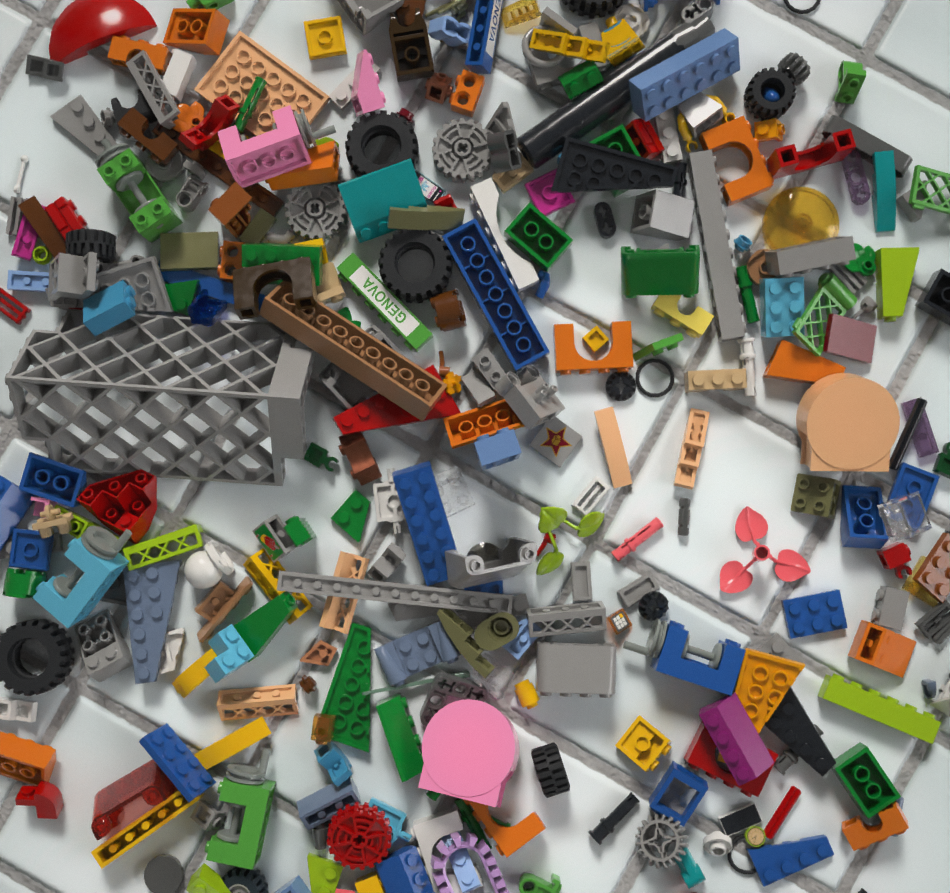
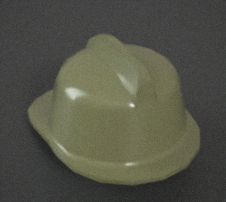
(496, 631)

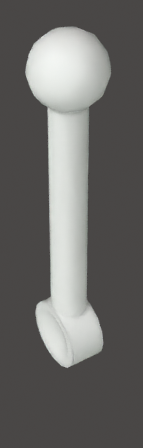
(17, 188)

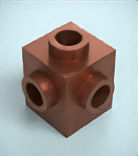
(438, 87)

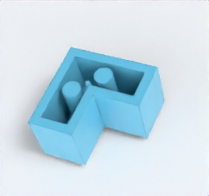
(230, 651)

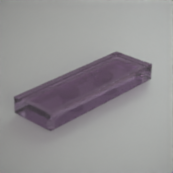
(923, 435)

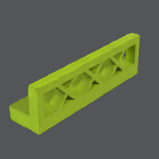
(164, 540)

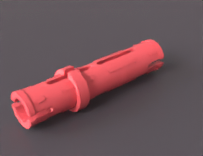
(637, 539)

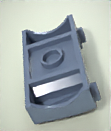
(416, 653)

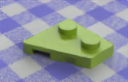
(323, 874)

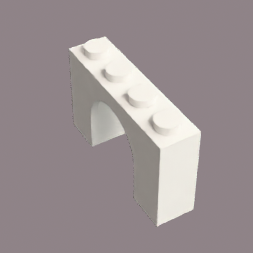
(429, 831)

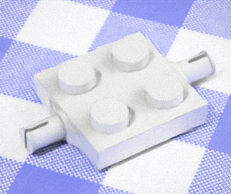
(388, 503)

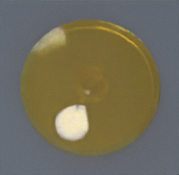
(799, 218)

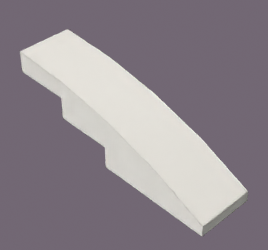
(18, 709)

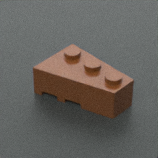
(232, 209)

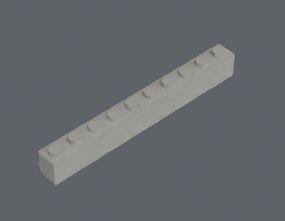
(715, 246)

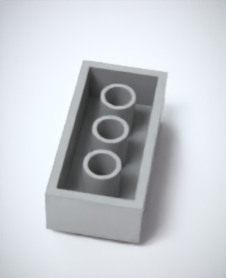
(810, 256)

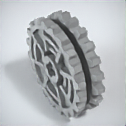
(460, 164)
(312, 224)

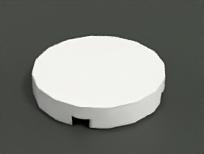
(635, 17)

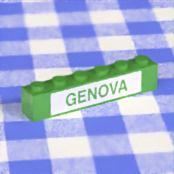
(384, 302)

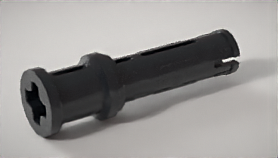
(607, 824)

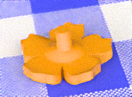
(452, 383)

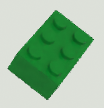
(618, 140)
(538, 237)
(865, 780)

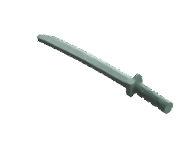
(463, 674)

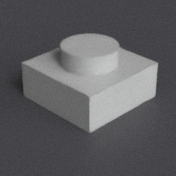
(194, 168)

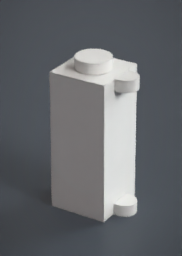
(178, 74)

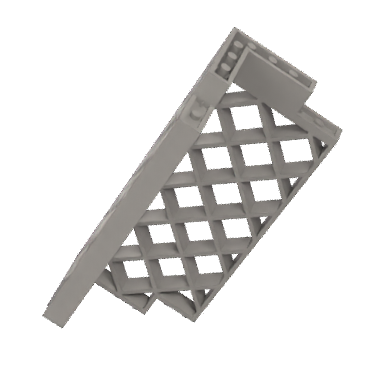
(285, 396)

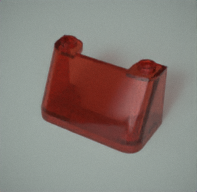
(144, 781)

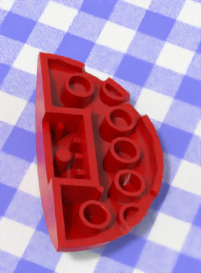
(93, 24)

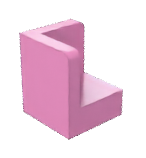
(40, 504)

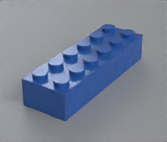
(425, 519)

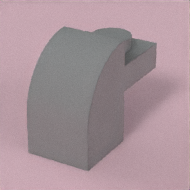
(387, 563)

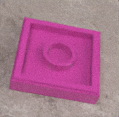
(541, 195)

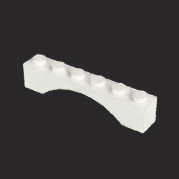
(520, 270)

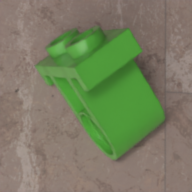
(849, 81)
(540, 884)

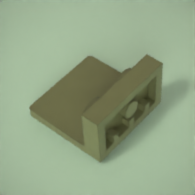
(816, 495)

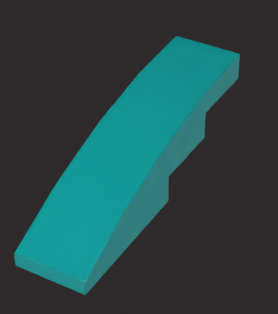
(884, 191)

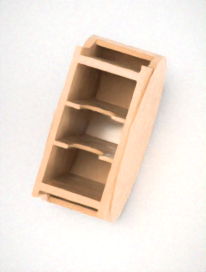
(847, 424)

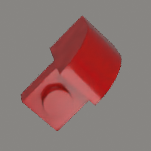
(44, 796)

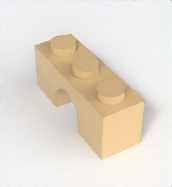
(715, 380)

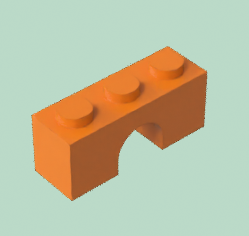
(124, 49)
(862, 835)

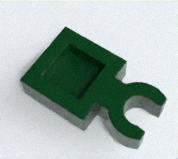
(317, 456)
(942, 462)

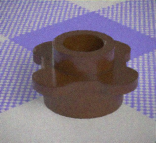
(308, 684)

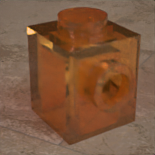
(323, 728)

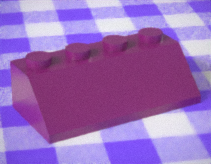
(736, 738)

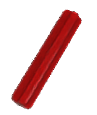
(782, 812)

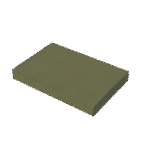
(189, 251)

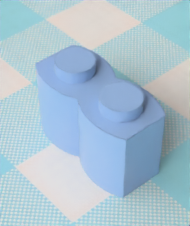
(449, 30)

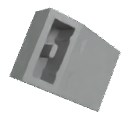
(102, 646)

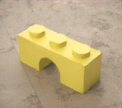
(694, 324)

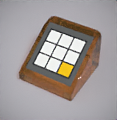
(619, 621)

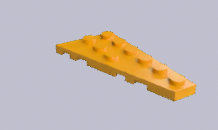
(763, 684)

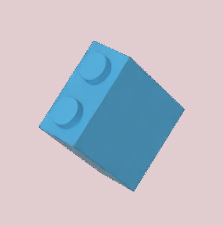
(109, 307)

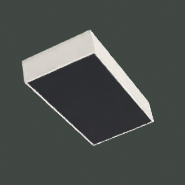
(740, 819)

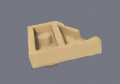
(509, 179)

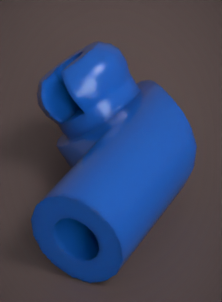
(544, 285)

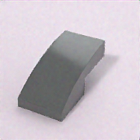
(44, 68)

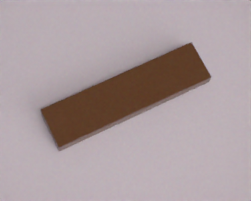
(43, 226)

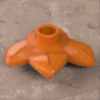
(188, 116)

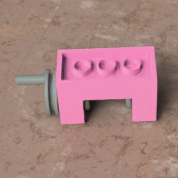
(273, 151)

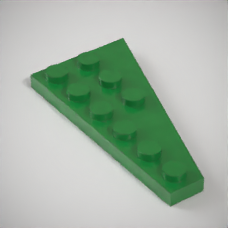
(346, 690)

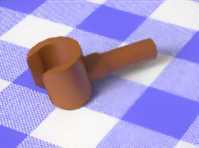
(443, 371)

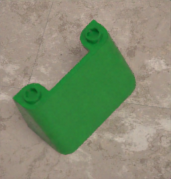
(660, 271)

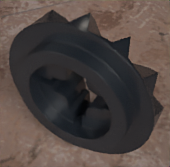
(614, 392)
(649, 600)

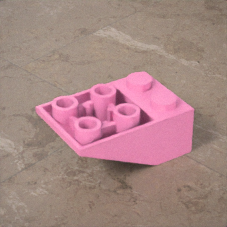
(365, 89)

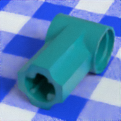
(689, 869)

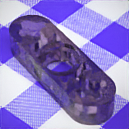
(850, 183)

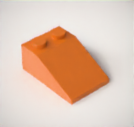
(197, 30)

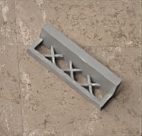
(149, 89)
(563, 612)

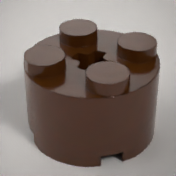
(449, 311)

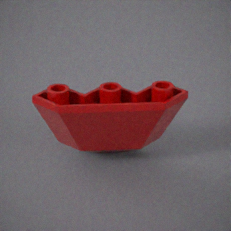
(123, 502)

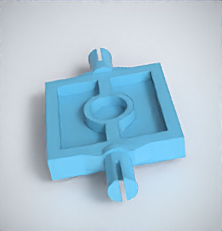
(396, 820)

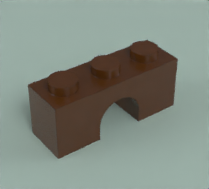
(160, 149)

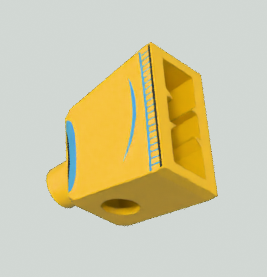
(622, 40)

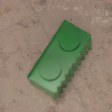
(580, 78)
(299, 531)

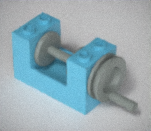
(99, 559)

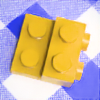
(644, 744)

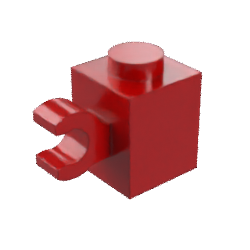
(894, 557)

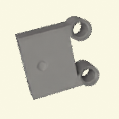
(530, 396)

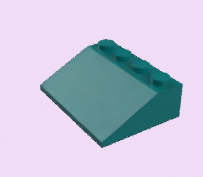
(373, 194)

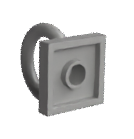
(552, 22)

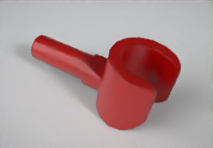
(546, 540)

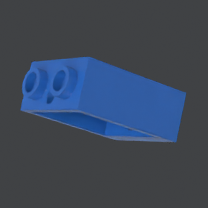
(687, 777)

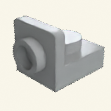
(207, 816)

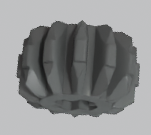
(795, 67)

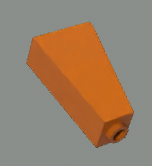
(323, 169)
(798, 364)

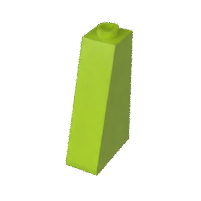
(893, 280)

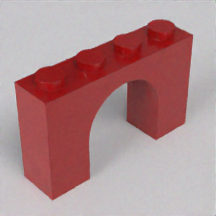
(788, 161)
(702, 755)

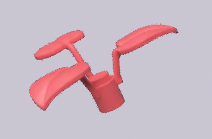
(753, 526)

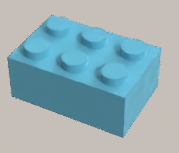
(780, 305)

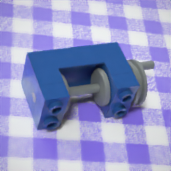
(671, 642)

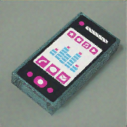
(430, 189)

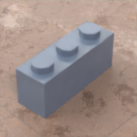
(324, 803)

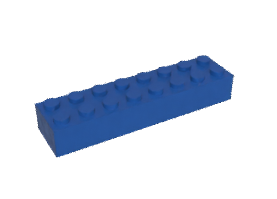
(495, 295)

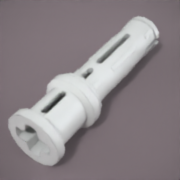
(747, 357)

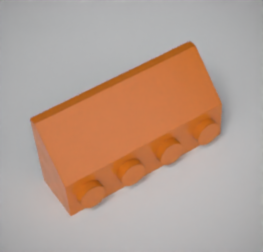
(469, 425)
(25, 759)

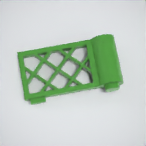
(918, 185)
(835, 296)

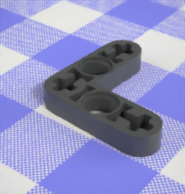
(444, 690)

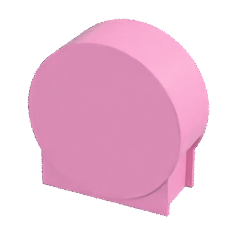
(469, 752)

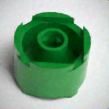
(22, 582)

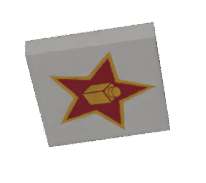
(555, 441)

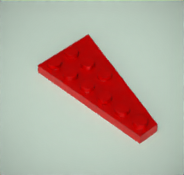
(381, 412)

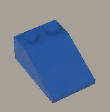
(860, 517)

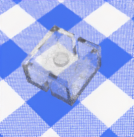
(904, 516)

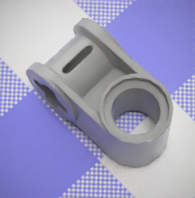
(193, 190)

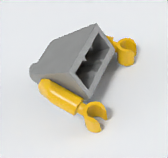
(698, 115)

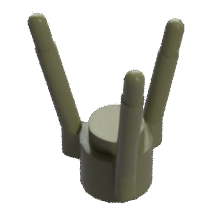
(455, 6)

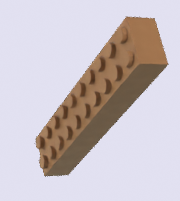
(355, 351)

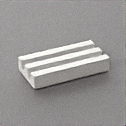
(601, 483)

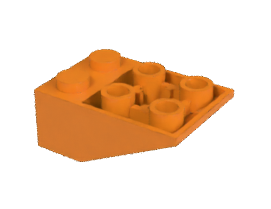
(882, 648)

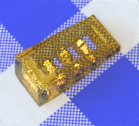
(531, 14)

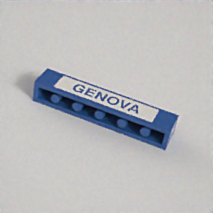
(483, 36)

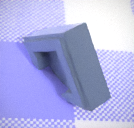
(929, 688)

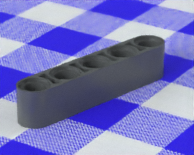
(868, 144)

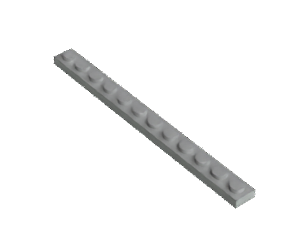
(394, 592)

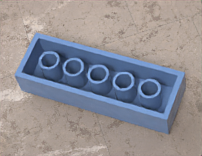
(685, 74)
(497, 449)

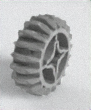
(678, 838)

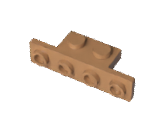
(218, 604)

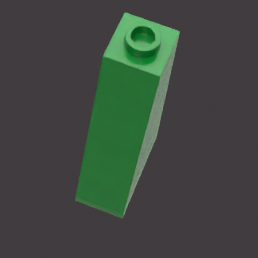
(264, 623)

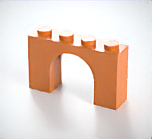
(738, 135)
(568, 360)
(507, 838)

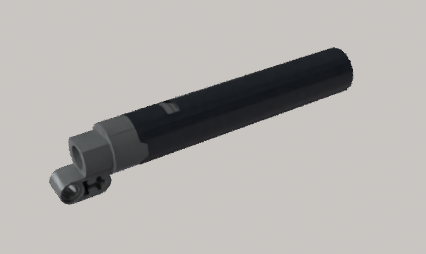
(613, 94)

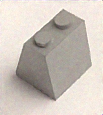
(662, 215)

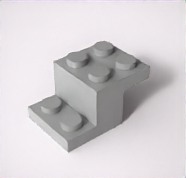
(73, 276)

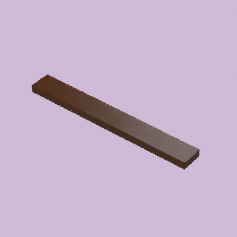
(218, 167)

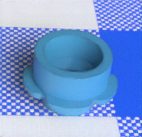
(742, 243)

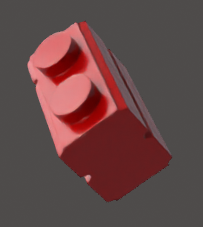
(644, 138)
(64, 216)

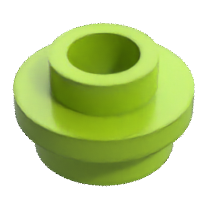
(37, 255)

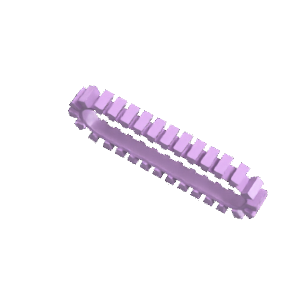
(493, 872)

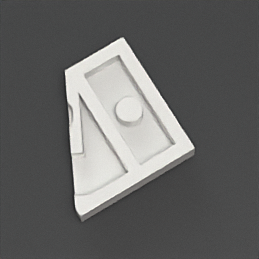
(171, 650)

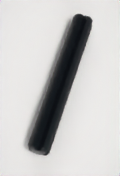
(907, 433)

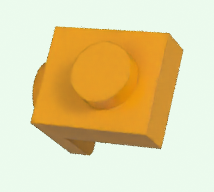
(769, 130)

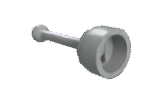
(867, 305)

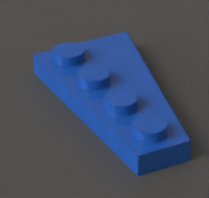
(784, 859)

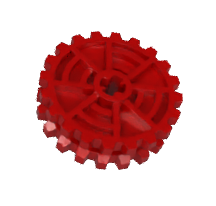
(358, 850)

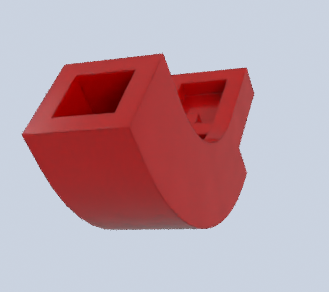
(206, 132)

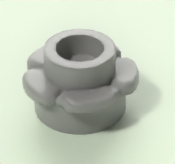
(107, 117)

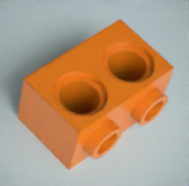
(471, 94)
(229, 262)

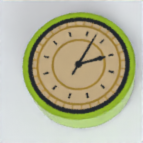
(754, 836)

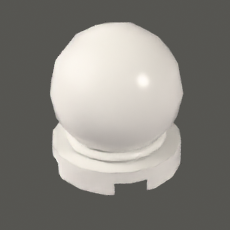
(206, 567)

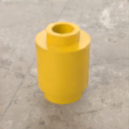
(526, 694)

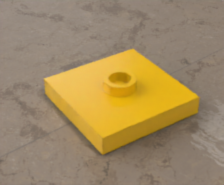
(325, 37)

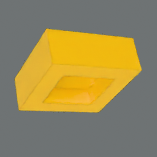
(595, 339)

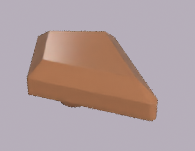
(320, 654)

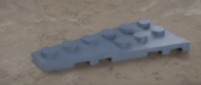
(149, 610)

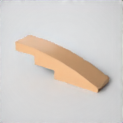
(613, 447)
(691, 448)

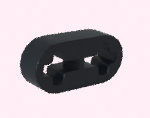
(608, 218)

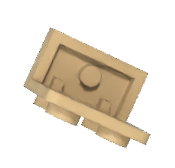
(331, 287)

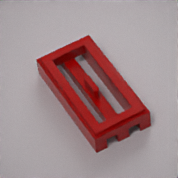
(22, 315)

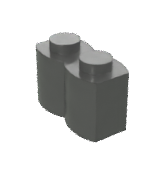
(504, 151)

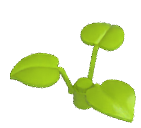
(551, 519)

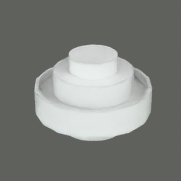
(717, 843)

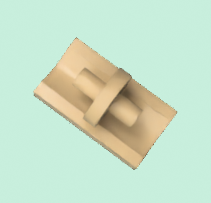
(51, 519)

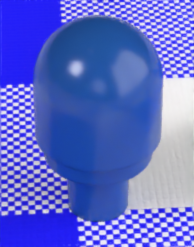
(770, 94)

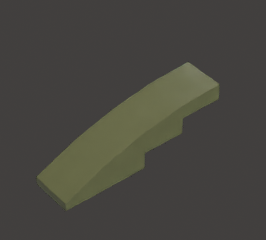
(425, 218)
(461, 637)

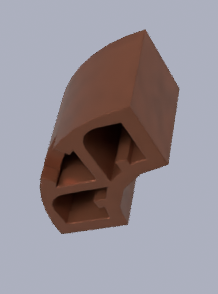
(360, 457)

